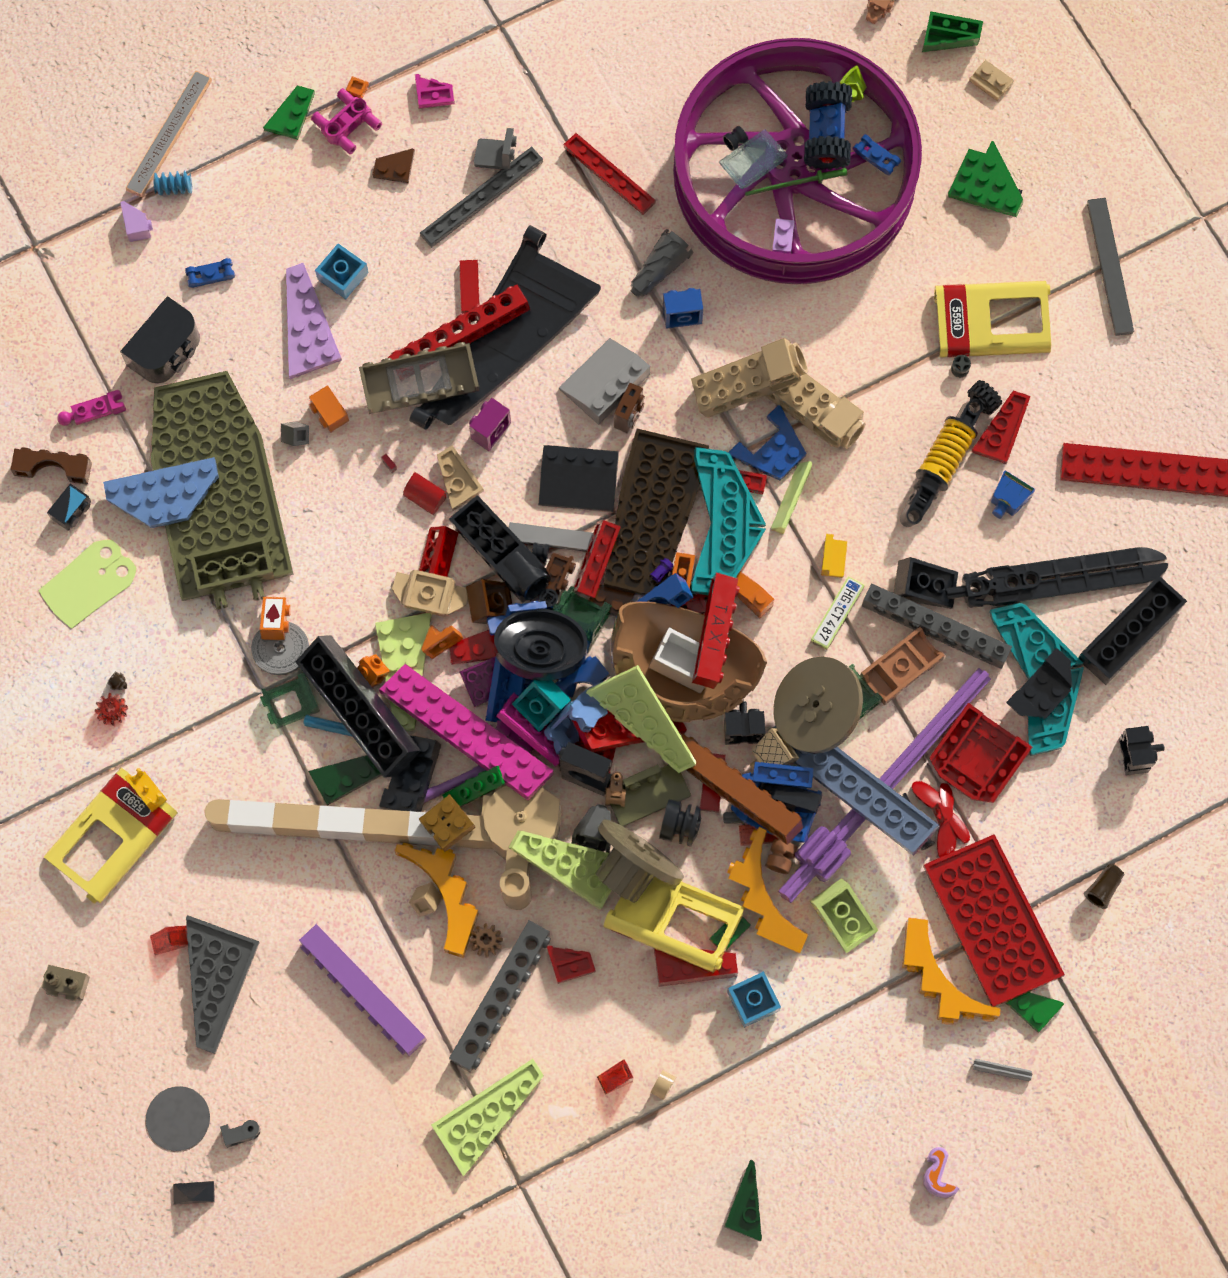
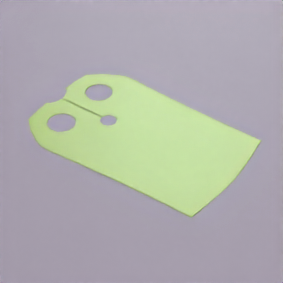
(80, 587)

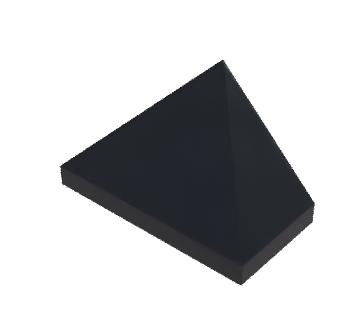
(193, 1192)

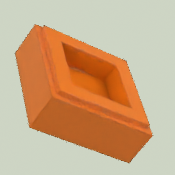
(357, 87)

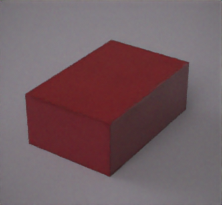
(389, 463)

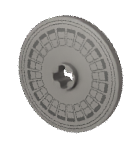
(282, 661)

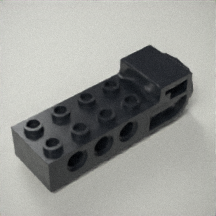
(501, 549)

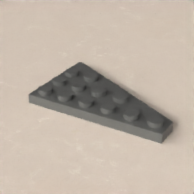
(218, 971)

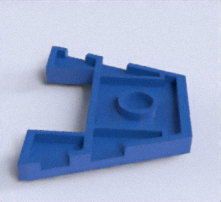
(778, 454)

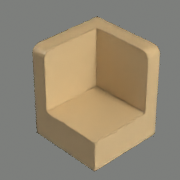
(425, 899)

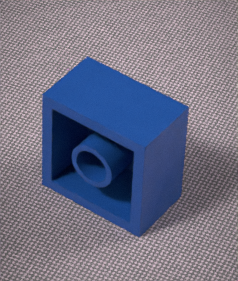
(682, 308)

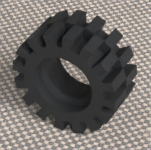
(987, 395)

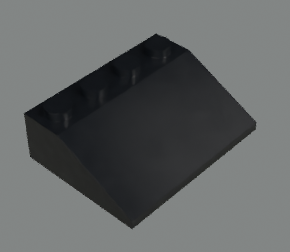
(578, 478)

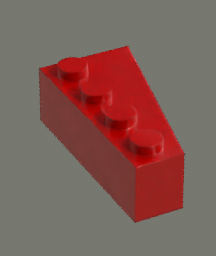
(677, 971)

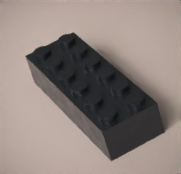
(1132, 630)

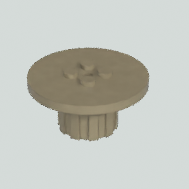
(818, 705)
(633, 863)

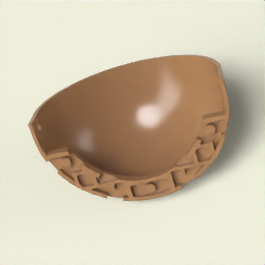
(636, 640)

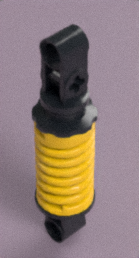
(942, 461)

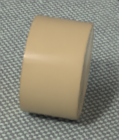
(663, 1084)

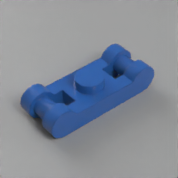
(876, 155)
(210, 273)

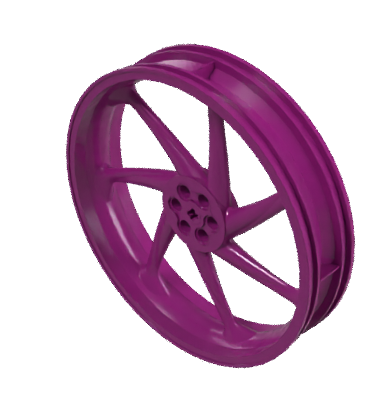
(799, 266)

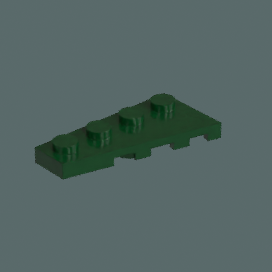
(344, 777)

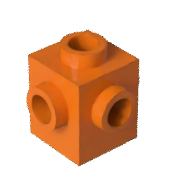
(373, 669)

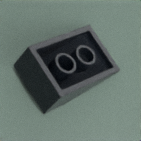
(924, 582)

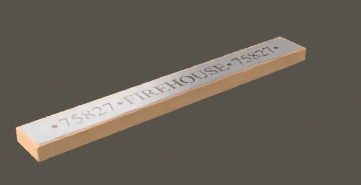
(168, 134)

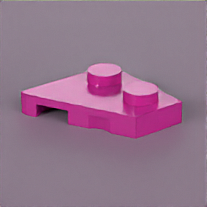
(433, 93)

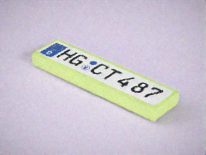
(837, 612)

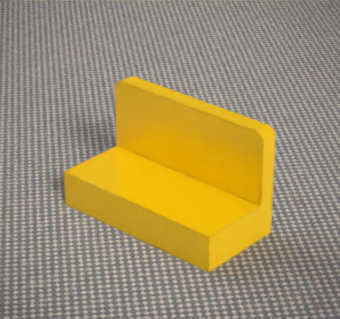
(834, 557)

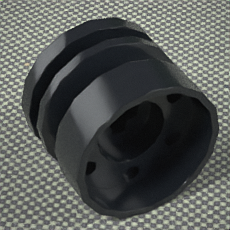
(680, 822)

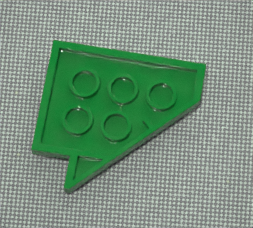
(987, 182)

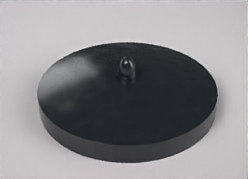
(540, 644)

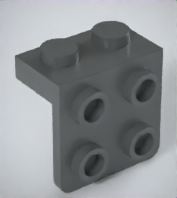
(496, 153)

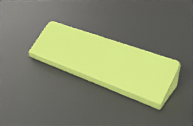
(791, 497)

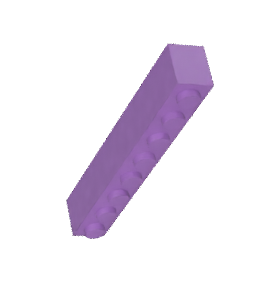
(362, 989)

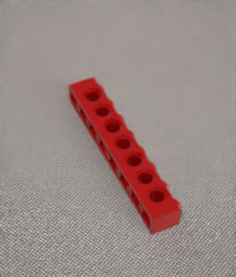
(471, 332)

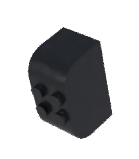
(162, 343)

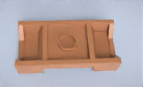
(901, 665)

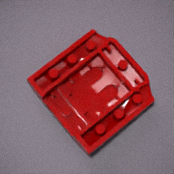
(978, 756)

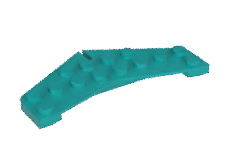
(730, 515)
(1031, 646)

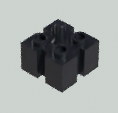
(744, 726)
(1138, 751)

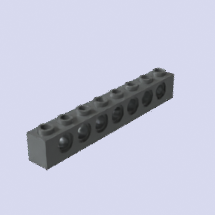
(936, 626)
(531, 932)

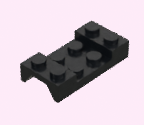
(410, 787)

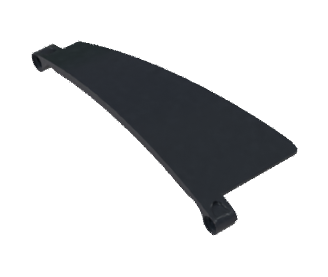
(554, 299)

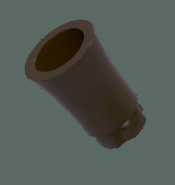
(1104, 886)

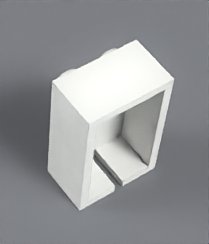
(677, 658)

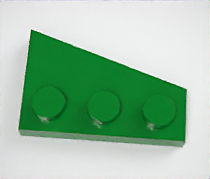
(292, 113)

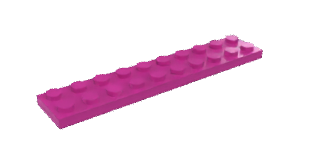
(466, 731)

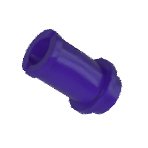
(665, 566)

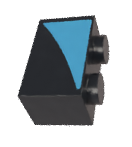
(69, 507)

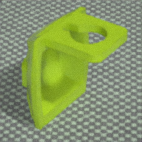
(855, 81)

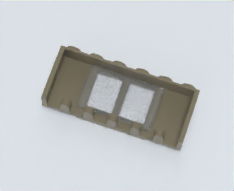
(418, 378)

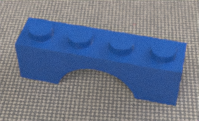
(671, 591)
(590, 673)

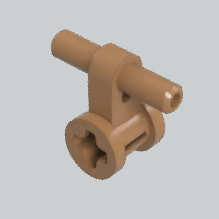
(616, 791)

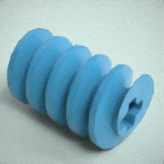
(172, 183)

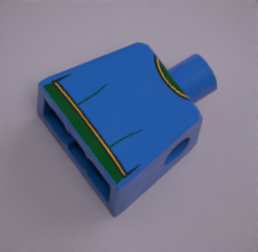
(1010, 495)

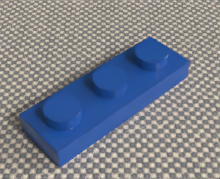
(783, 775)

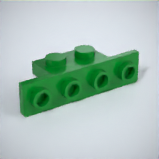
(477, 786)

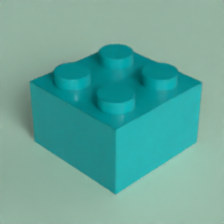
(541, 703)

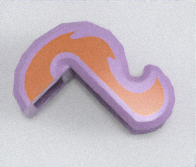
(933, 1174)

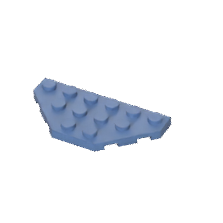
(163, 494)

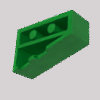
(951, 32)

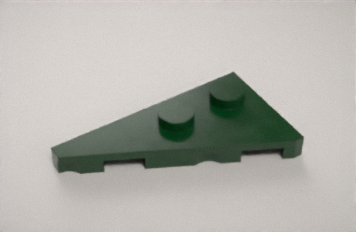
(745, 1214)

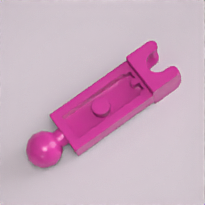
(93, 409)

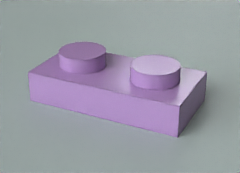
(783, 236)

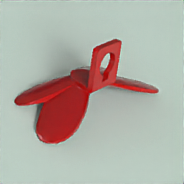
(942, 804)

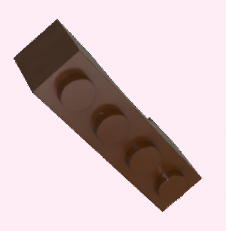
(28, 462)

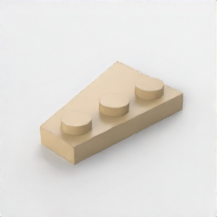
(458, 478)

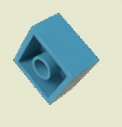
(341, 271)
(753, 999)

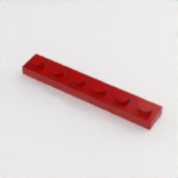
(609, 173)

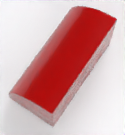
(424, 493)

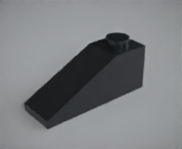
(793, 797)

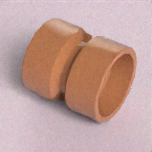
(781, 855)

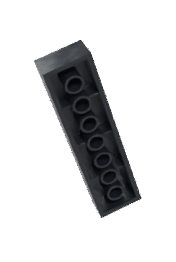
(358, 706)

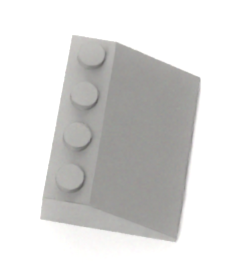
(604, 379)

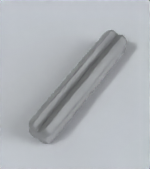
(1002, 1070)

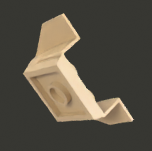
(429, 592)

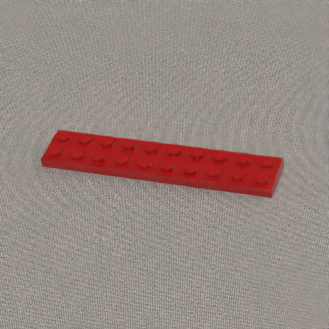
(1144, 469)

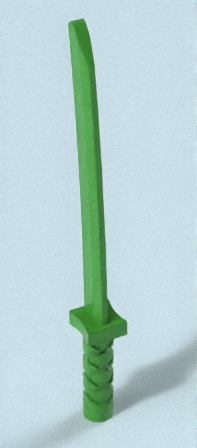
(819, 176)

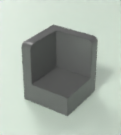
(294, 433)

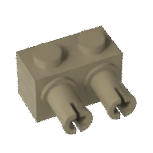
(65, 982)

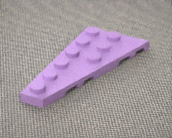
(309, 335)

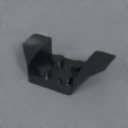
(1044, 688)

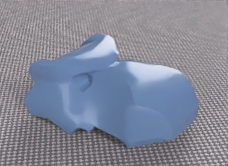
(584, 711)

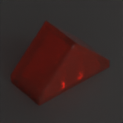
(169, 939)
(615, 1077)

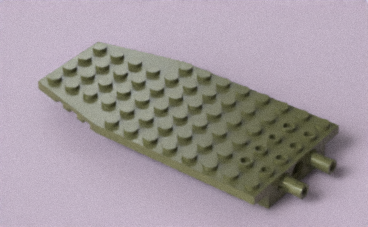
(237, 527)

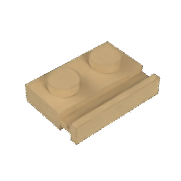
(991, 80)

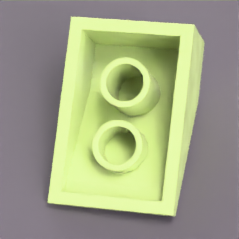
(844, 915)

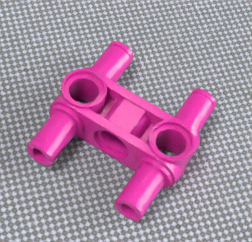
(346, 121)

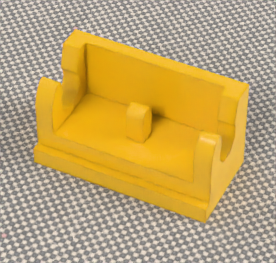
(146, 789)

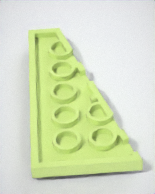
(402, 644)
(640, 711)
(566, 863)
(476, 1123)

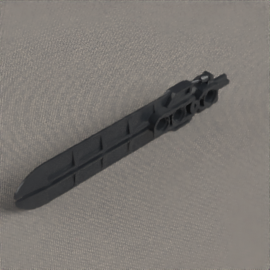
(1023, 591)

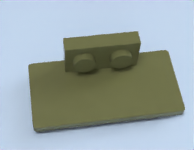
(649, 793)

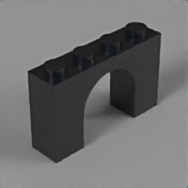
(585, 768)

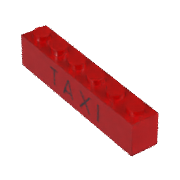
(715, 631)

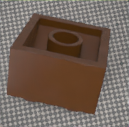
(487, 600)

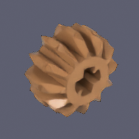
(486, 933)

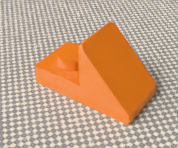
(438, 642)

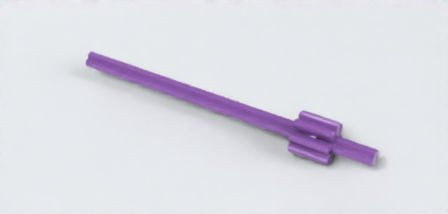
(827, 850)

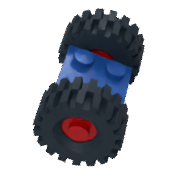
(826, 140)

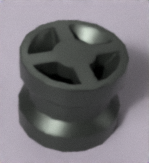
(964, 364)

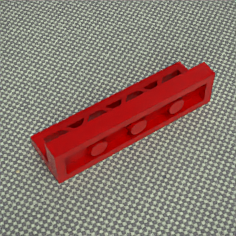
(443, 550)
(596, 558)

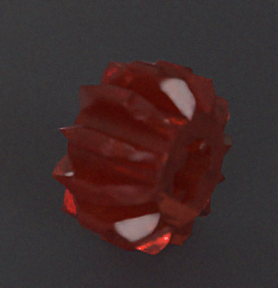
(113, 715)

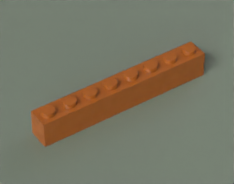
(743, 793)

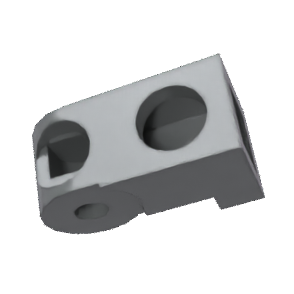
(248, 1131)

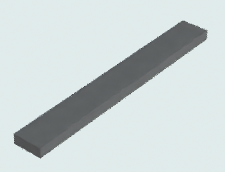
(481, 197)
(1110, 266)

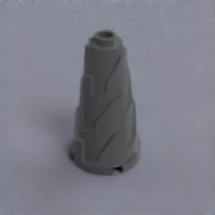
(663, 260)

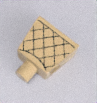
(773, 750)

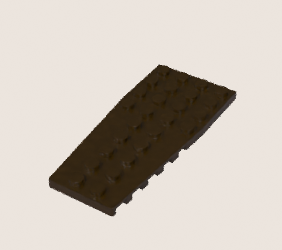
(652, 509)

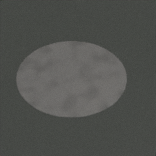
(177, 1118)

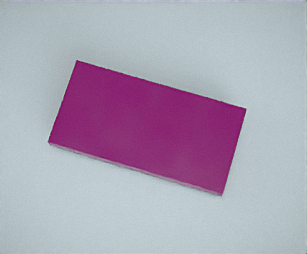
(478, 681)

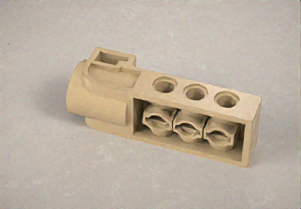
(750, 378)
(821, 411)

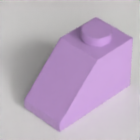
(136, 223)

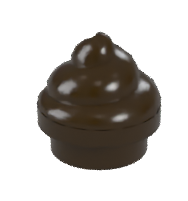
(117, 681)

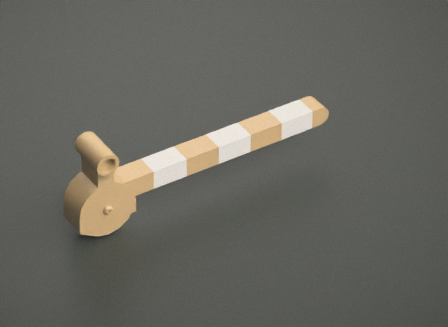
(500, 820)

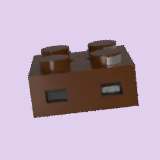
(629, 406)

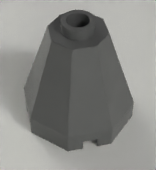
(587, 833)

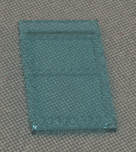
(753, 159)

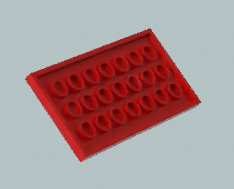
(993, 921)

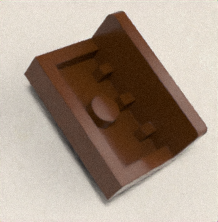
(559, 569)

